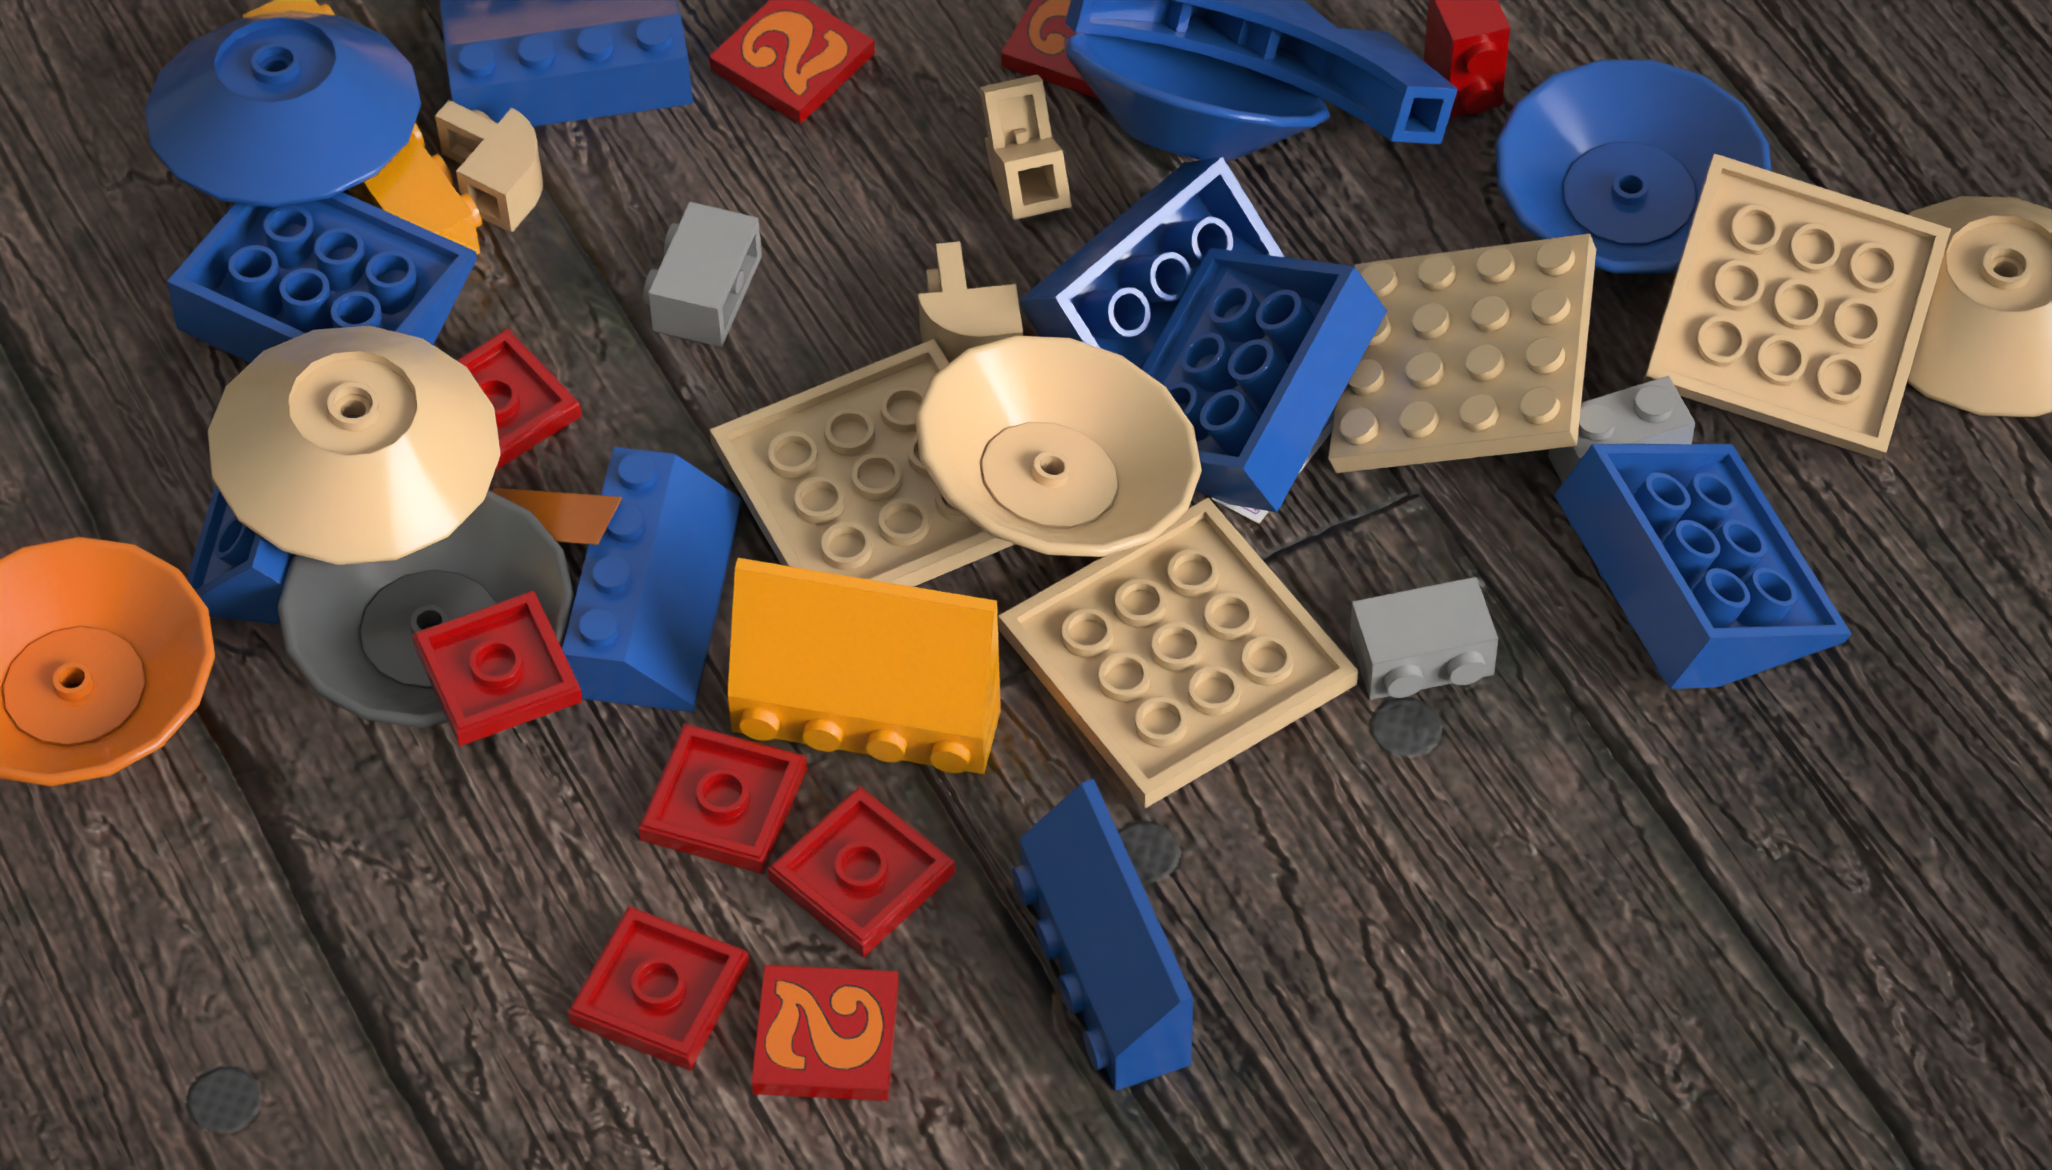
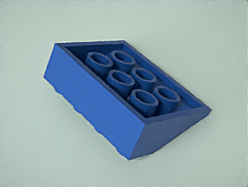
(565, 57)
(314, 268)
(1261, 365)
(1698, 561)

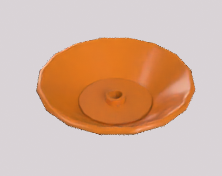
(100, 620)

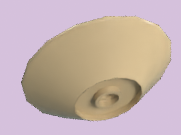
(1990, 309)
(1058, 446)
(360, 483)

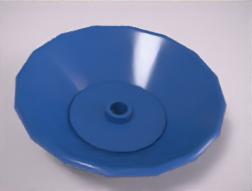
(1190, 99)
(282, 108)
(1621, 157)

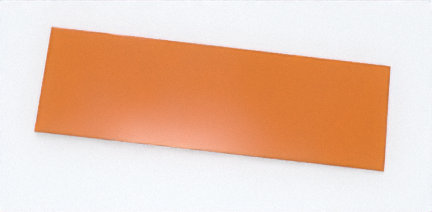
(567, 515)

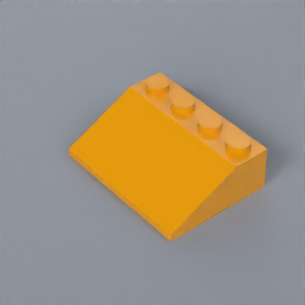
(863, 666)

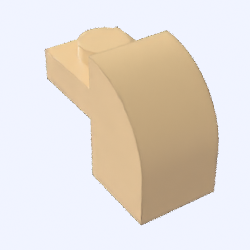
(1021, 148)
(497, 161)
(963, 316)

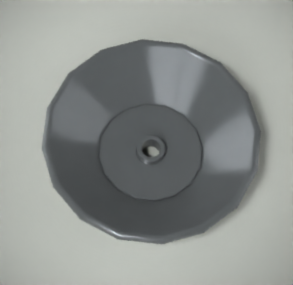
(356, 622)

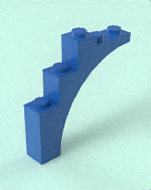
(1290, 41)

